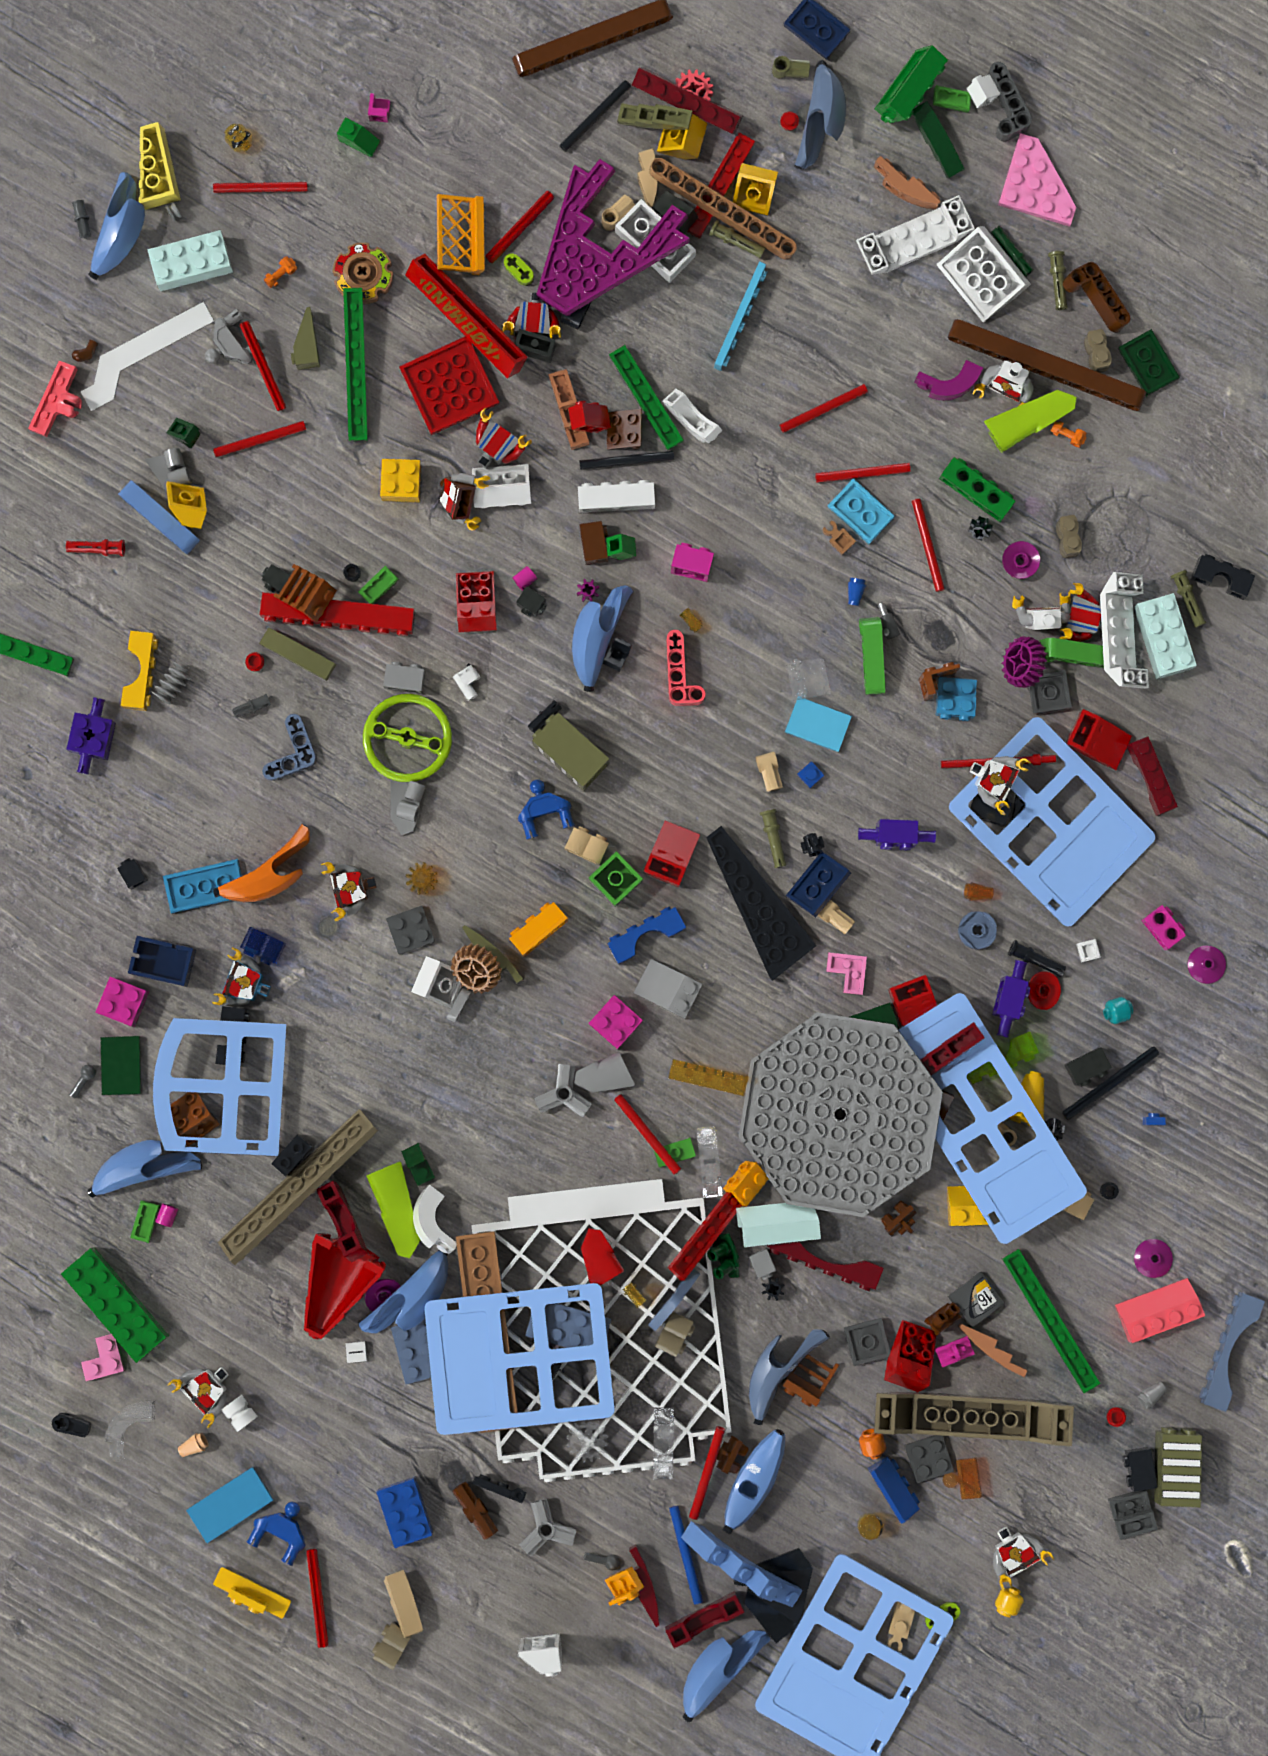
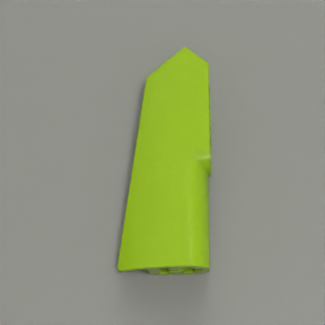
(1028, 418)
(396, 1207)

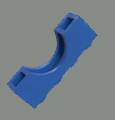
(667, 923)

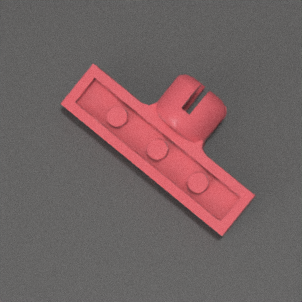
(56, 400)

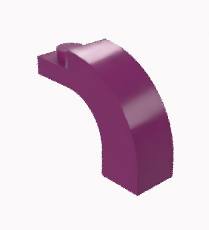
(951, 388)

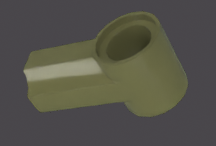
(793, 68)

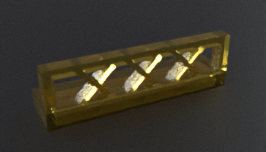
(708, 1077)

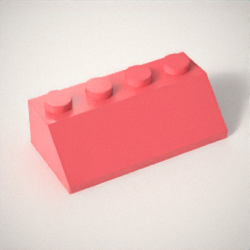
(1159, 1310)

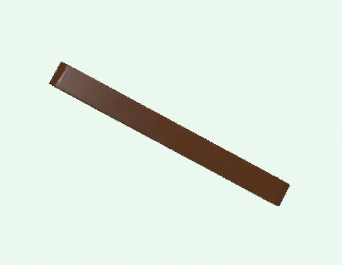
(1047, 365)

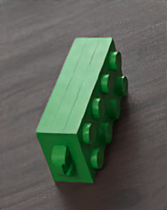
(911, 84)

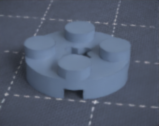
(978, 919)

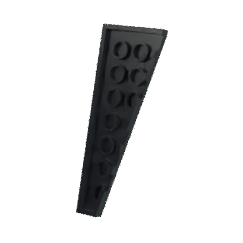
(770, 924)

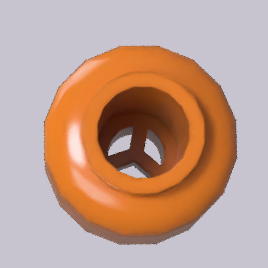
(872, 1444)

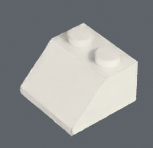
(437, 983)

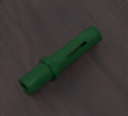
(1012, 251)

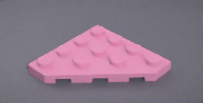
(1035, 185)

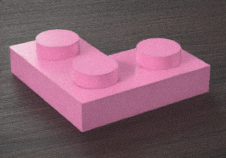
(852, 967)
(108, 1362)

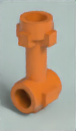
(287, 265)
(1077, 437)

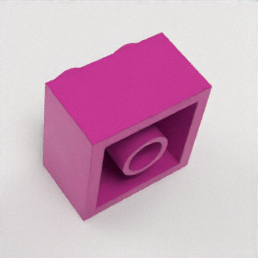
(692, 562)
(122, 1002)
(615, 1022)

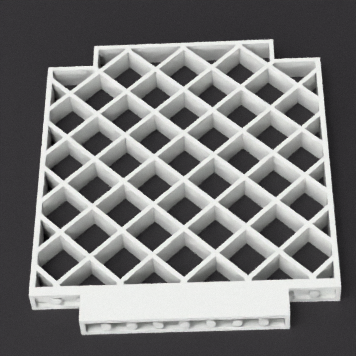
(588, 1205)

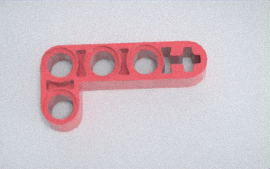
(679, 667)

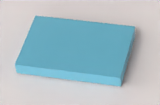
(861, 511)
(818, 724)

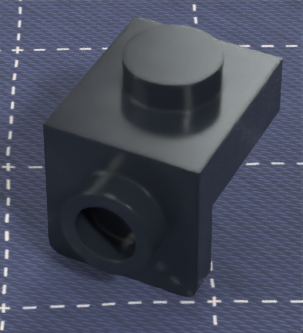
(617, 654)

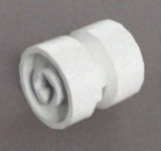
(239, 1413)

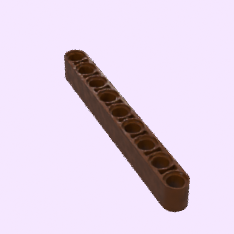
(592, 38)

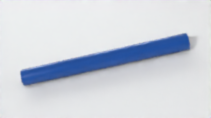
(686, 1555)

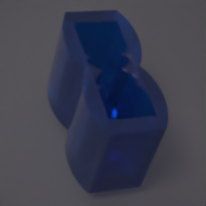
(263, 946)

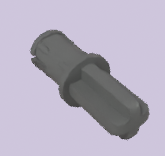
(81, 219)
(251, 706)

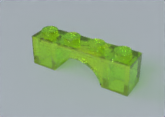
(1020, 1048)

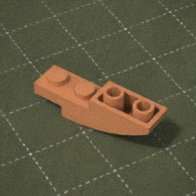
(911, 191)

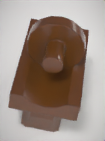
(903, 1219)
(943, 1318)
(728, 1453)

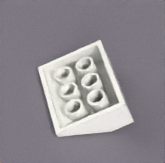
(983, 273)

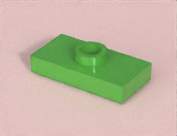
(951, 98)
(378, 585)
(679, 1151)
(145, 1221)

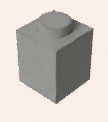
(762, 1264)

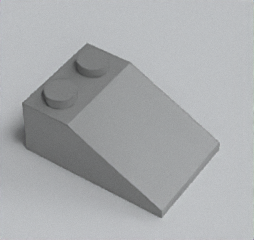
(668, 988)

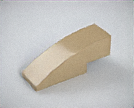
(647, 183)
(403, 1603)

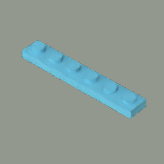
(738, 324)

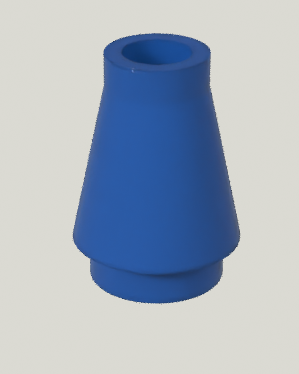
(855, 591)

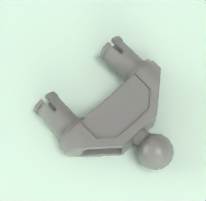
(227, 343)

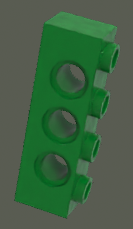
(980, 499)

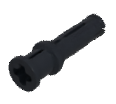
(1028, 955)

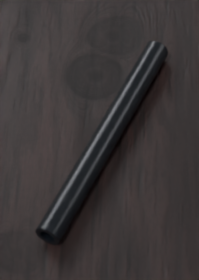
(595, 115)
(626, 460)

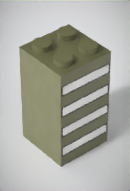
(570, 751)
(1178, 1467)

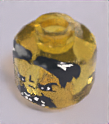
(238, 137)
(867, 1519)

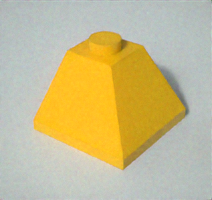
(187, 503)

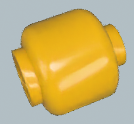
(1009, 1602)

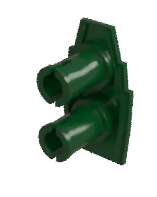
(727, 1255)

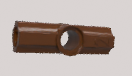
(475, 1510)

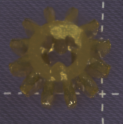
(427, 881)

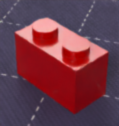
(589, 417)

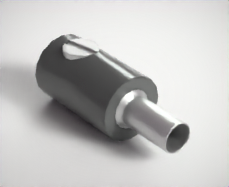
(888, 623)

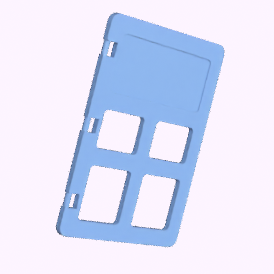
(1084, 854)
(471, 1361)
(828, 1702)

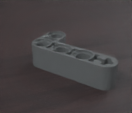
(1005, 100)

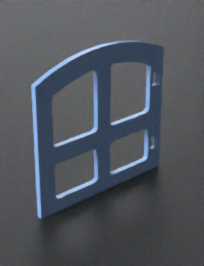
(230, 1087)

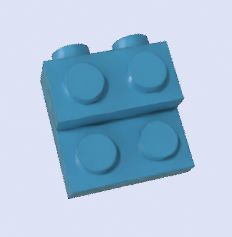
(956, 698)

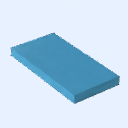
(195, 886)
(229, 1505)

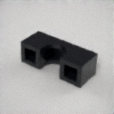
(1238, 579)
(232, 1014)

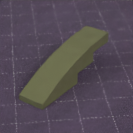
(655, 116)
(297, 654)
(476, 939)

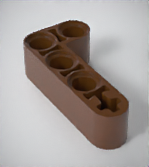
(1101, 294)

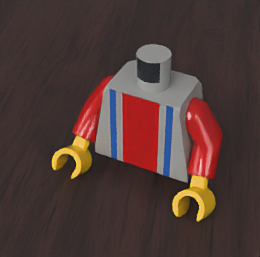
(534, 318)
(497, 443)
(1084, 616)

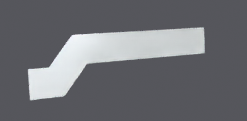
(140, 347)

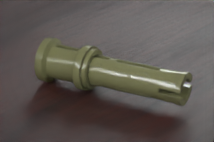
(727, 237)
(1058, 271)
(1184, 588)
(771, 828)

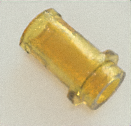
(691, 620)
(633, 1293)

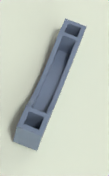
(1244, 1313)

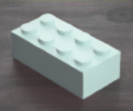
(190, 260)
(1165, 636)

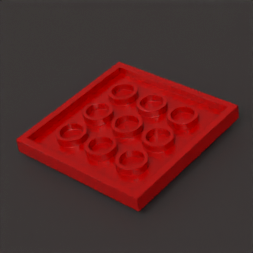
(449, 385)

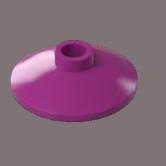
(1027, 553)
(1197, 967)
(1143, 1257)
(373, 1297)

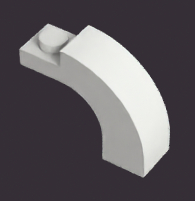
(690, 417)
(426, 1224)

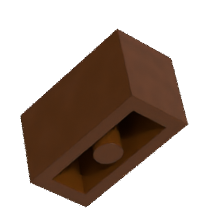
(593, 542)

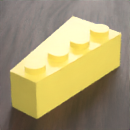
(157, 174)

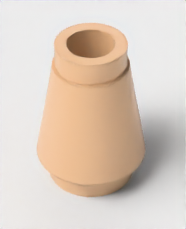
(193, 1445)

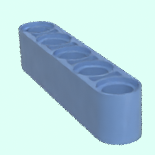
(159, 517)

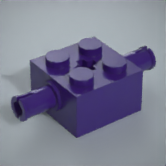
(95, 746)
(896, 834)
(1011, 998)

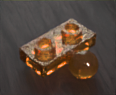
(967, 1478)

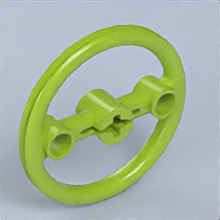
(369, 732)

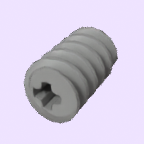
(171, 684)

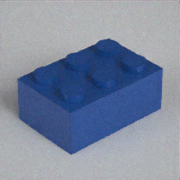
(404, 1512)

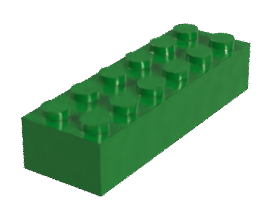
(115, 1304)

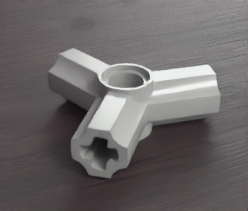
(551, 1099)
(536, 1538)

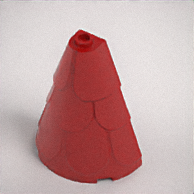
(335, 1284)

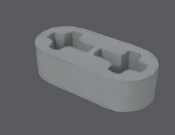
(459, 1004)

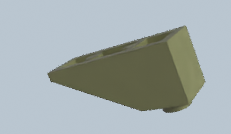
(305, 345)

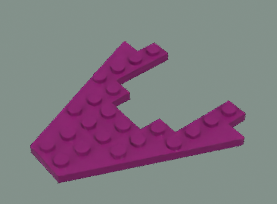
(582, 270)

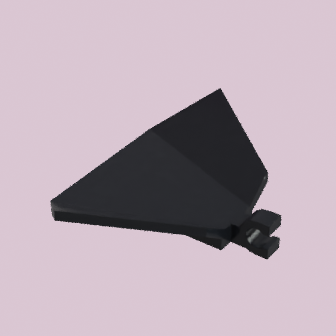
(774, 1616)

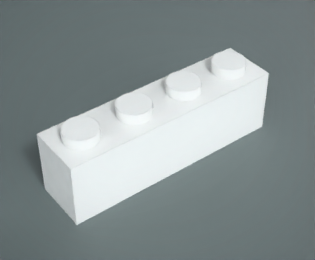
(616, 497)

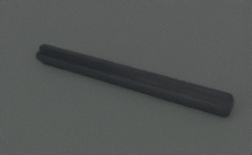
(1110, 1083)

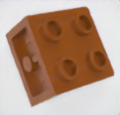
(927, 679)
(192, 1117)

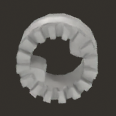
(173, 211)

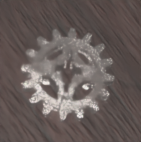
(585, 1448)

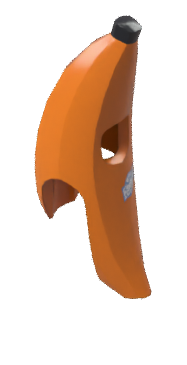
(263, 881)

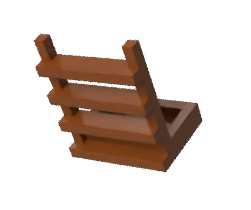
(314, 596)
(808, 1392)

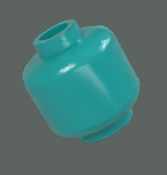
(1118, 1010)

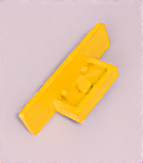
(251, 1594)

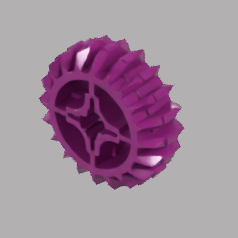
(1020, 651)

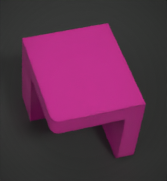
(378, 109)

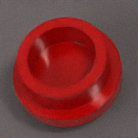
(789, 121)
(254, 661)
(1116, 1417)

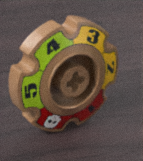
(366, 260)

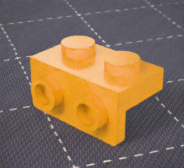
(746, 1182)
(624, 1586)

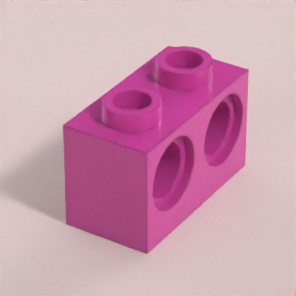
(1159, 931)

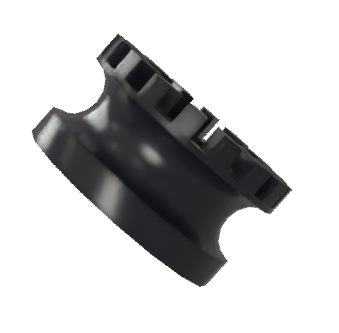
(346, 574)
(1103, 1189)

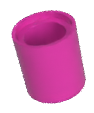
(524, 578)
(166, 1215)

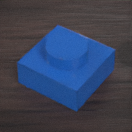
(810, 774)
(1154, 1119)

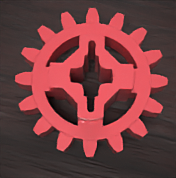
(700, 87)

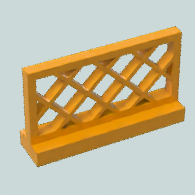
(476, 231)

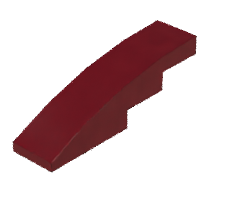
(952, 1048)
(647, 1593)

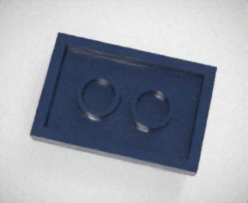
(816, 27)
(818, 884)

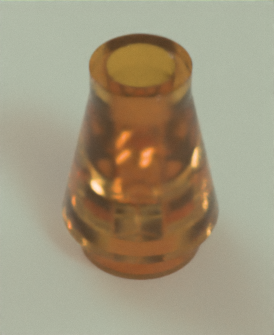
(977, 892)

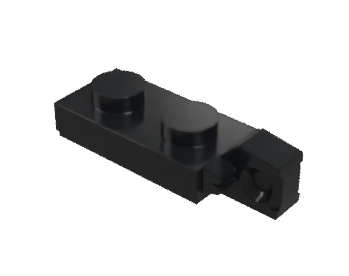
(501, 1488)

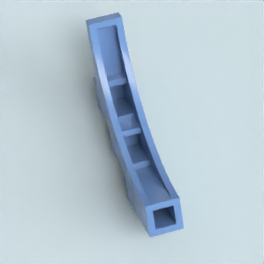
(738, 1567)

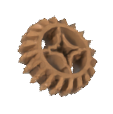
(480, 965)

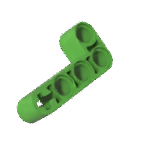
(1073, 652)
(872, 655)

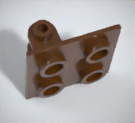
(625, 429)

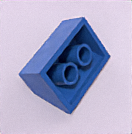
(894, 1488)

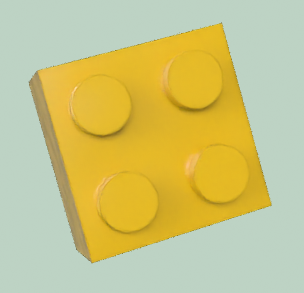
(400, 480)

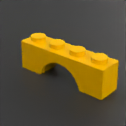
(137, 695)

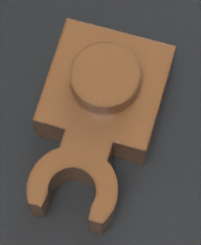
(841, 539)

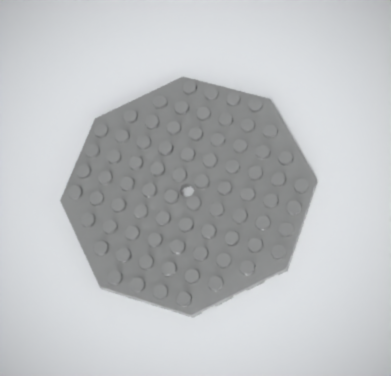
(887, 1124)

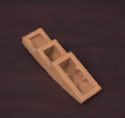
(566, 398)
(987, 1345)

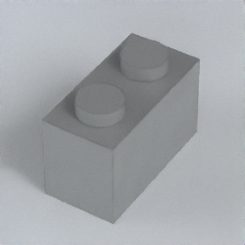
(404, 678)

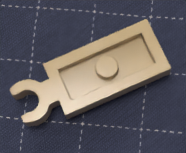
(900, 1624)

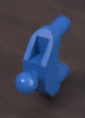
(543, 805)
(282, 1527)

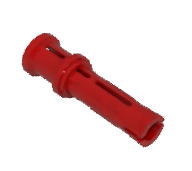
(72, 546)

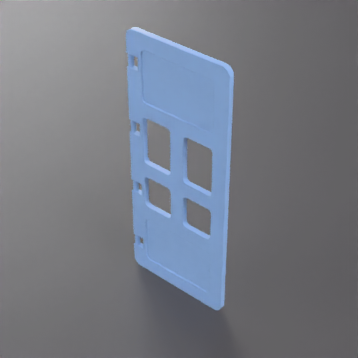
(1024, 1183)

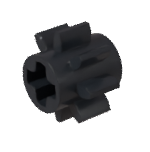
(980, 528)
(812, 844)
(1056, 1128)
(770, 1294)

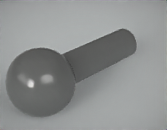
(87, 1073)
(611, 1562)

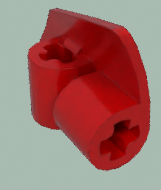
(599, 1258)

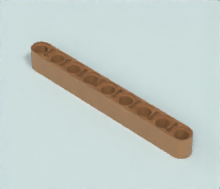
(717, 200)

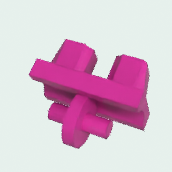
(954, 1351)

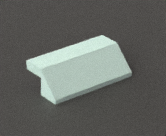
(777, 1224)

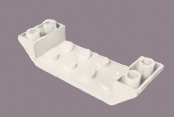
(916, 237)
(1119, 630)

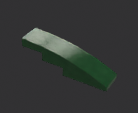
(938, 140)

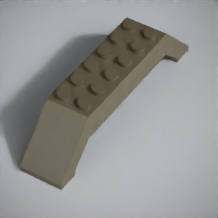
(974, 1417)

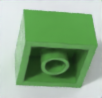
(615, 879)

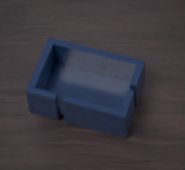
(162, 961)

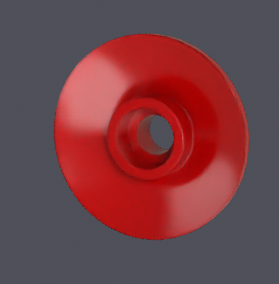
(1049, 993)

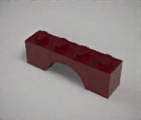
(1151, 770)
(349, 1236)
(704, 1618)

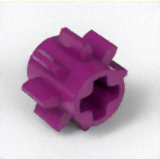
(590, 585)

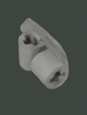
(170, 468)
(405, 804)
(604, 1075)

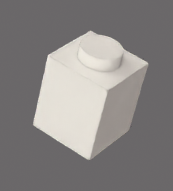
(983, 90)

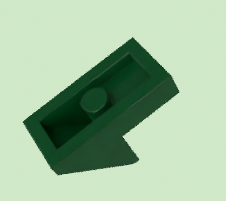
(184, 432)
(418, 1164)

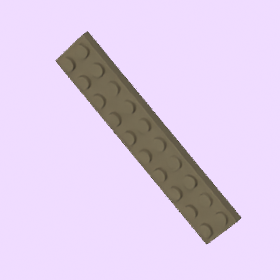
(297, 1187)

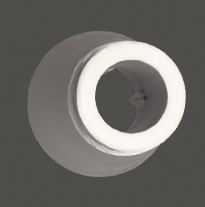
(1151, 1395)

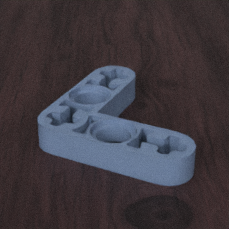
(296, 757)
(674, 1300)

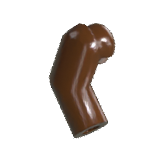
(85, 354)

